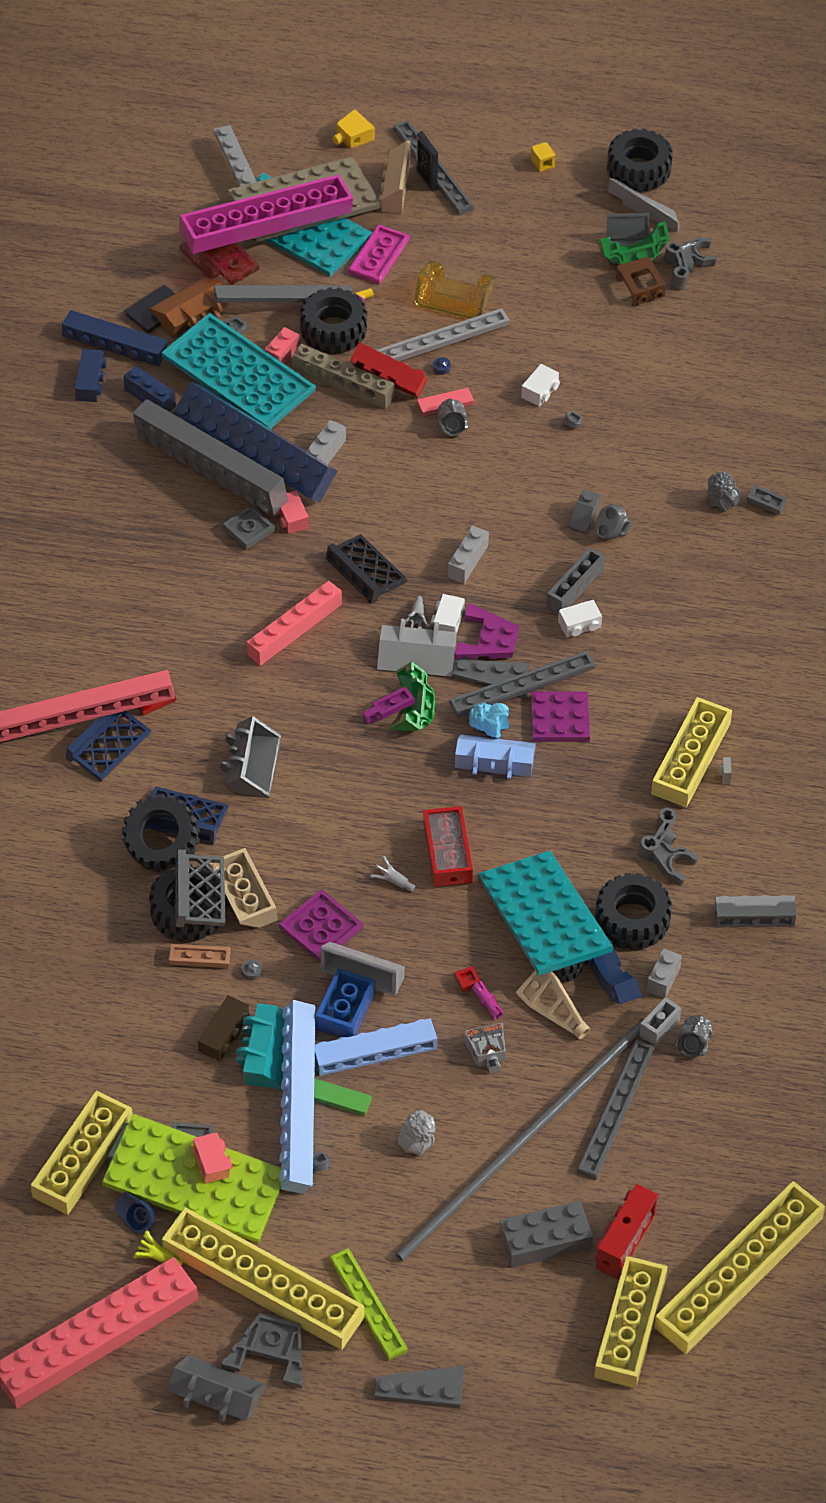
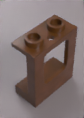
(637, 268)

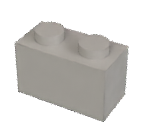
(664, 973)
(660, 1022)

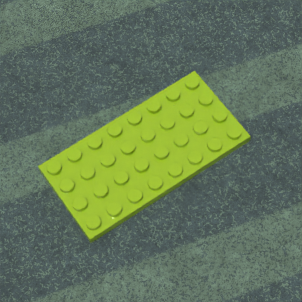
(161, 1169)

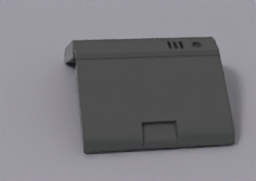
(627, 228)

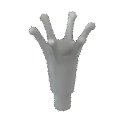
(417, 613)
(393, 876)

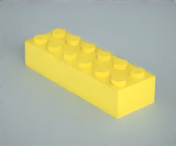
(691, 752)
(80, 1153)
(630, 1322)

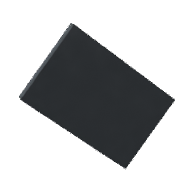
(427, 161)
(141, 313)

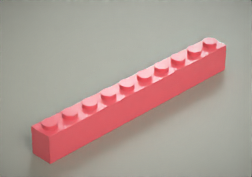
(85, 705)

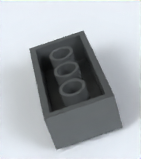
(546, 1234)

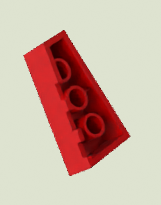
(404, 377)

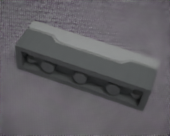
(755, 911)

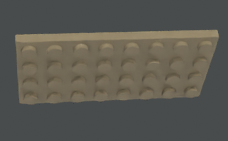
(363, 195)

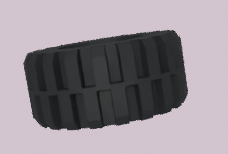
(640, 145)
(329, 304)
(145, 814)
(636, 890)
(164, 915)

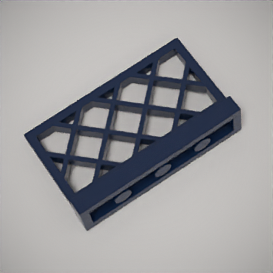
(93, 734)
(207, 831)

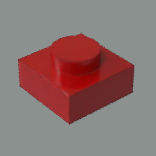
(466, 978)

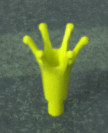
(155, 1251)

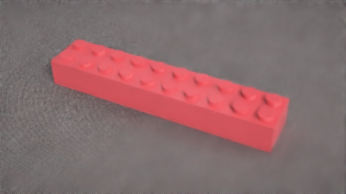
(96, 1332)

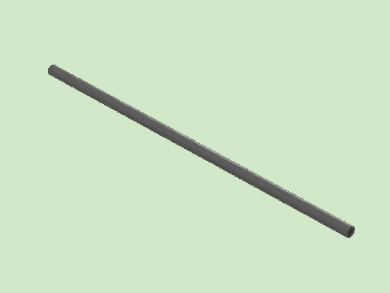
(518, 1143)

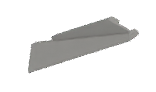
(643, 204)

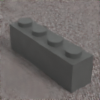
(575, 580)

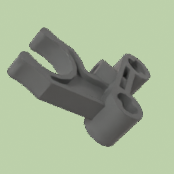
(683, 257)
(660, 850)

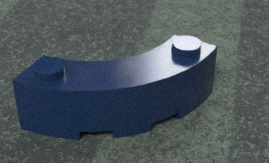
(617, 984)

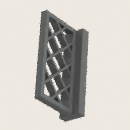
(183, 884)

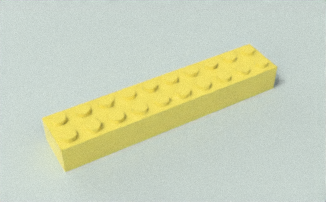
(739, 1267)
(263, 1278)

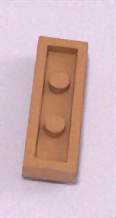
(199, 955)

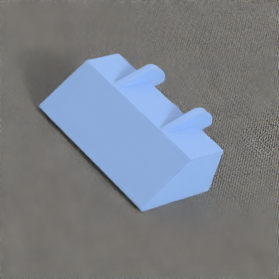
(494, 755)

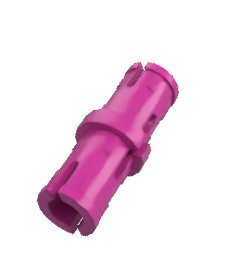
(487, 1000)

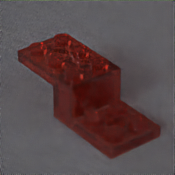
(223, 262)

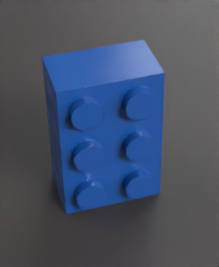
(345, 1004)

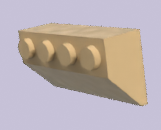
(395, 179)
(246, 890)

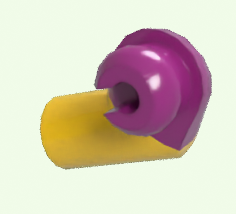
(365, 294)

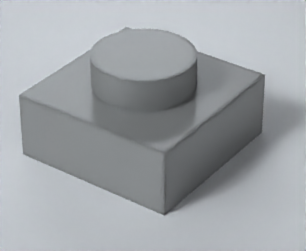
(725, 770)

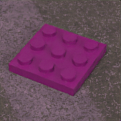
(560, 717)
(320, 922)

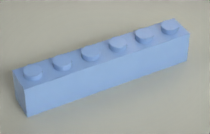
(375, 1047)

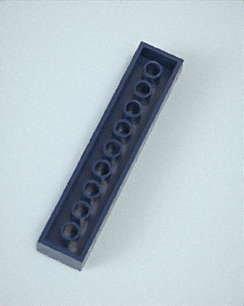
(255, 441)

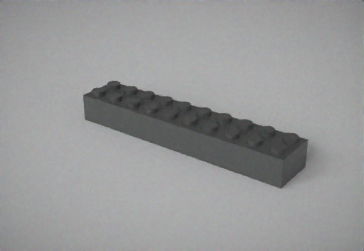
(210, 457)

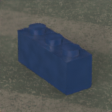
(90, 375)
(147, 387)

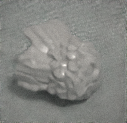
(417, 1133)

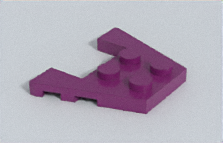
(496, 638)

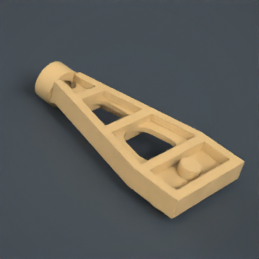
(534, 988)

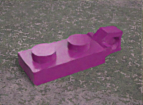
(388, 705)

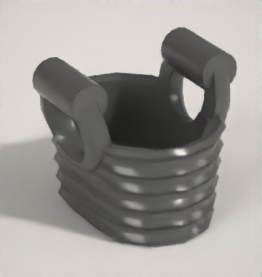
(612, 522)

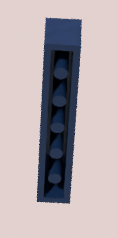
(113, 337)

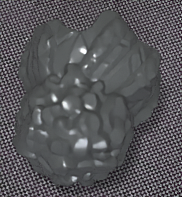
(452, 417)
(722, 491)
(694, 1036)

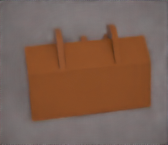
(188, 306)

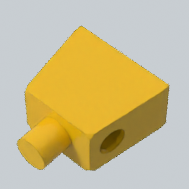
(354, 130)

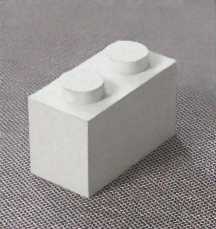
(540, 385)
(448, 613)
(580, 618)

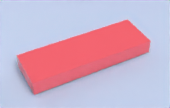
(430, 404)

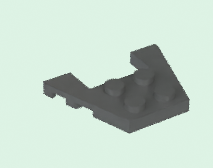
(273, 1340)

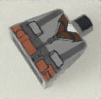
(486, 1046)

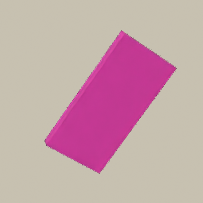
(378, 254)

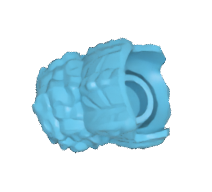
(489, 718)

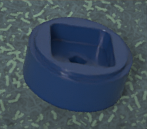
(441, 365)

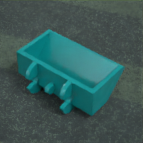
(264, 1053)

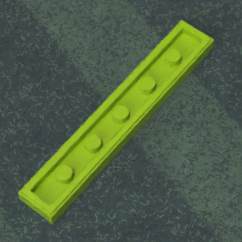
(374, 1313)

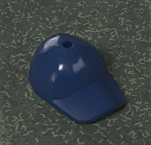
(133, 1213)

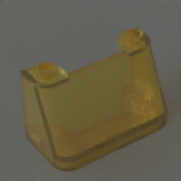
(451, 295)

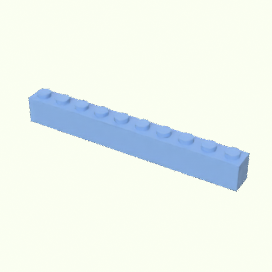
(298, 1097)

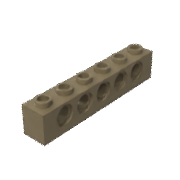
(343, 376)

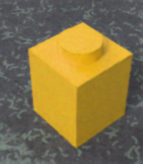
(543, 156)

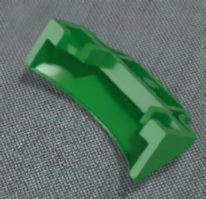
(649, 246)
(422, 711)

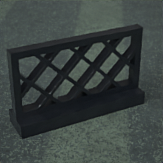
(354, 573)

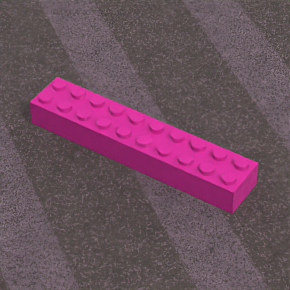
(265, 214)

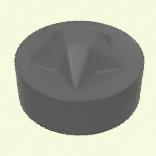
(572, 419)
(251, 969)
(320, 1161)

